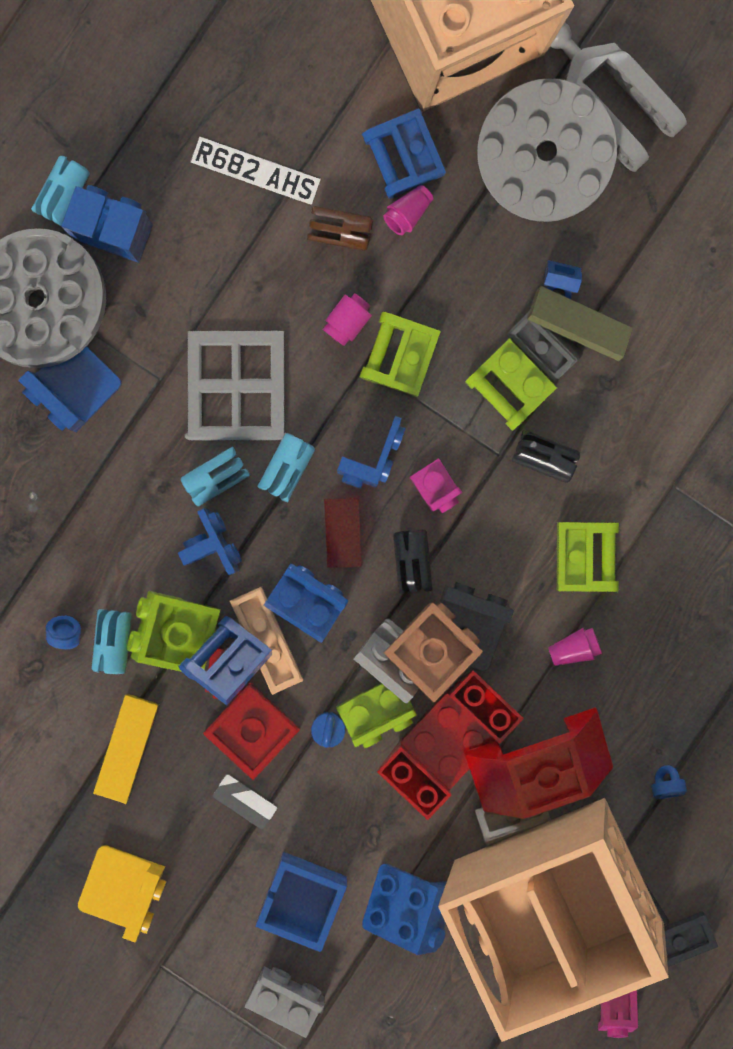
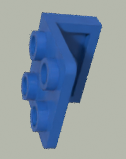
(72, 389)
(357, 473)
(406, 910)

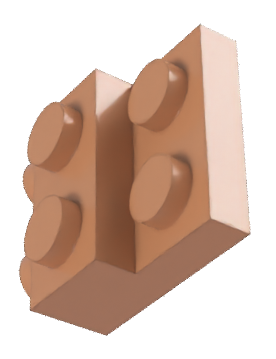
(434, 650)

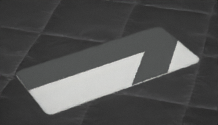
(244, 802)

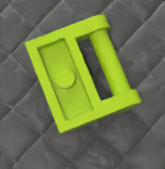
(411, 357)
(518, 376)
(576, 557)

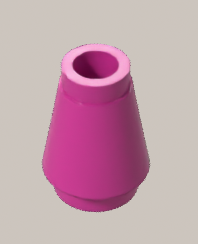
(407, 210)
(576, 648)

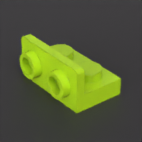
(373, 714)

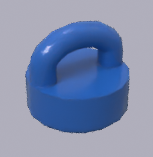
(63, 632)
(328, 729)
(668, 789)

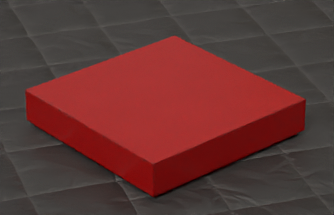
(251, 731)

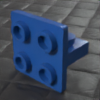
(201, 546)

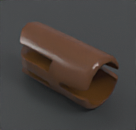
(351, 224)

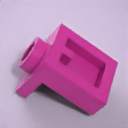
(436, 486)
(619, 1015)

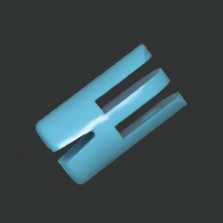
(59, 188)
(286, 467)
(214, 477)
(111, 641)

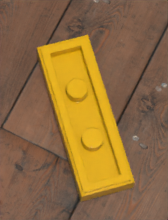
(126, 748)

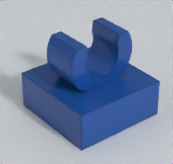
(563, 277)

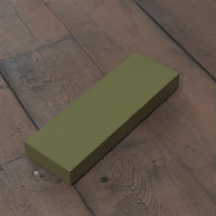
(579, 323)

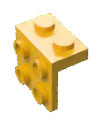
(122, 890)

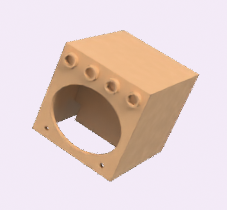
(459, 33)
(557, 918)

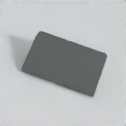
(546, 348)

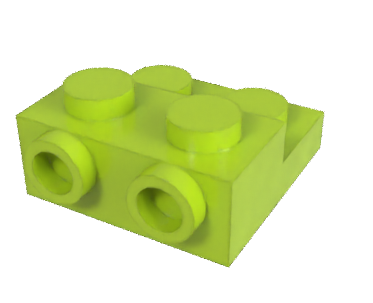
(170, 630)

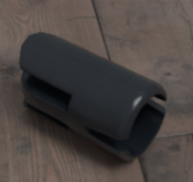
(546, 456)
(412, 561)

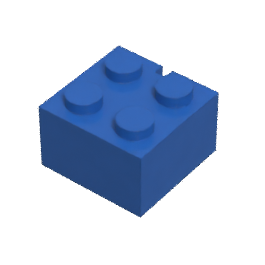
(107, 223)
(302, 902)

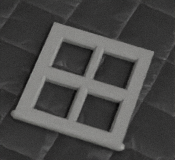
(236, 385)

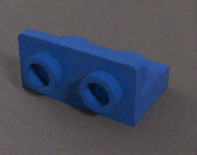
(306, 602)

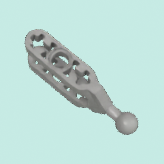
(633, 81)

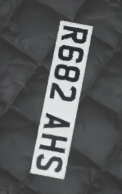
(255, 170)

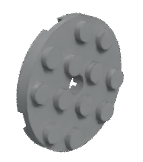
(542, 113)
(72, 302)

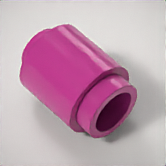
(347, 319)

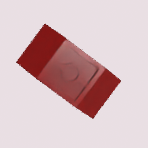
(432, 751)
(542, 773)

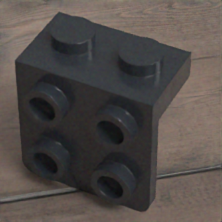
(480, 616)

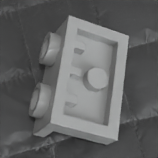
(380, 666)
(285, 1000)

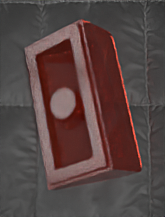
(343, 532)

